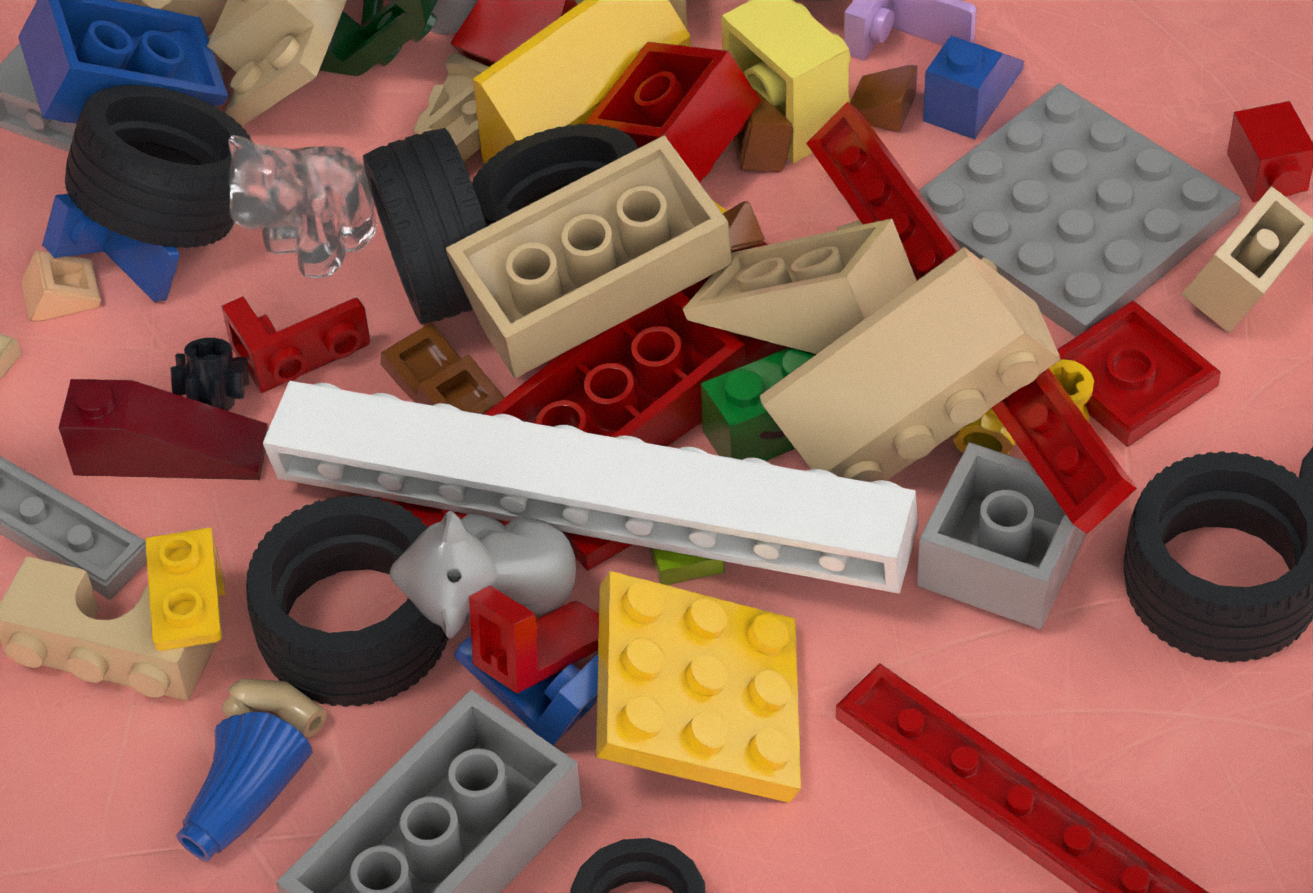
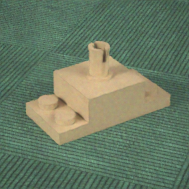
(272, 49)

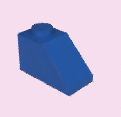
(967, 85)

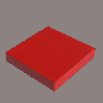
(1138, 372)

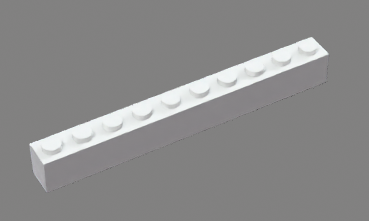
(596, 485)

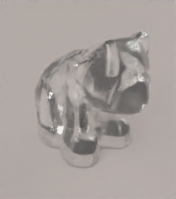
(304, 200)

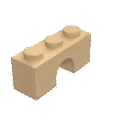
(52, 624)

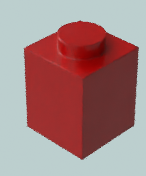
(1270, 150)

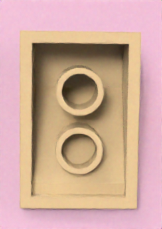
(806, 287)

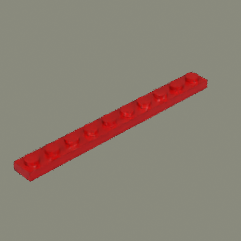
(1037, 416)

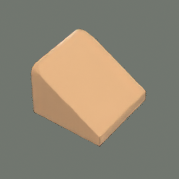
(59, 286)

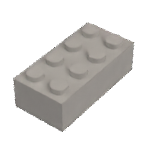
(450, 814)

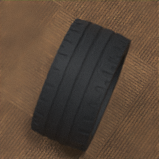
(153, 165)
(544, 165)
(423, 208)
(313, 546)
(1210, 617)

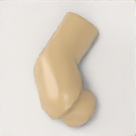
(278, 699)

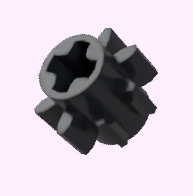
(210, 373)

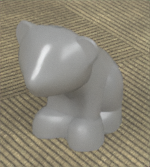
(465, 555)

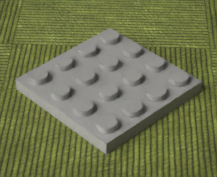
(1077, 208)

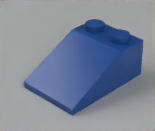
(102, 44)

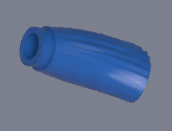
(249, 769)

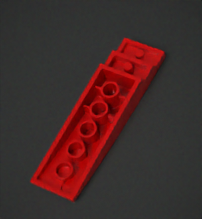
(629, 380)

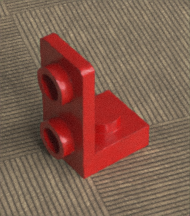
(298, 349)
(525, 650)

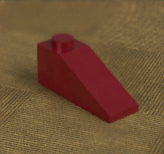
(150, 432)

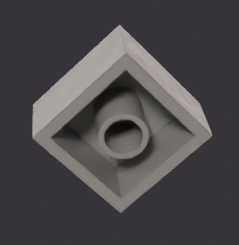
(998, 539)

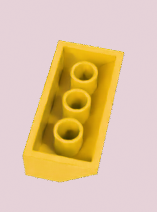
(568, 68)

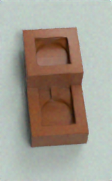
(435, 374)

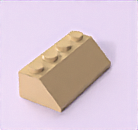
(591, 255)
(913, 372)

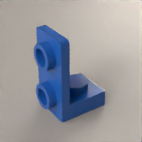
(74, 233)
(551, 704)

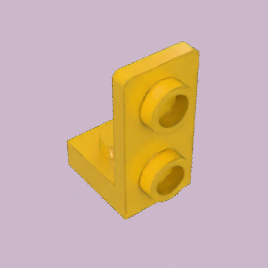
(184, 589)

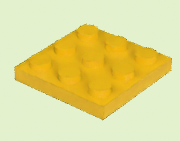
(697, 688)

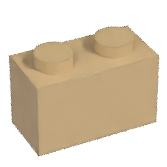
(1250, 260)

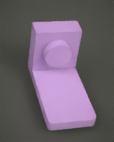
(932, 20)

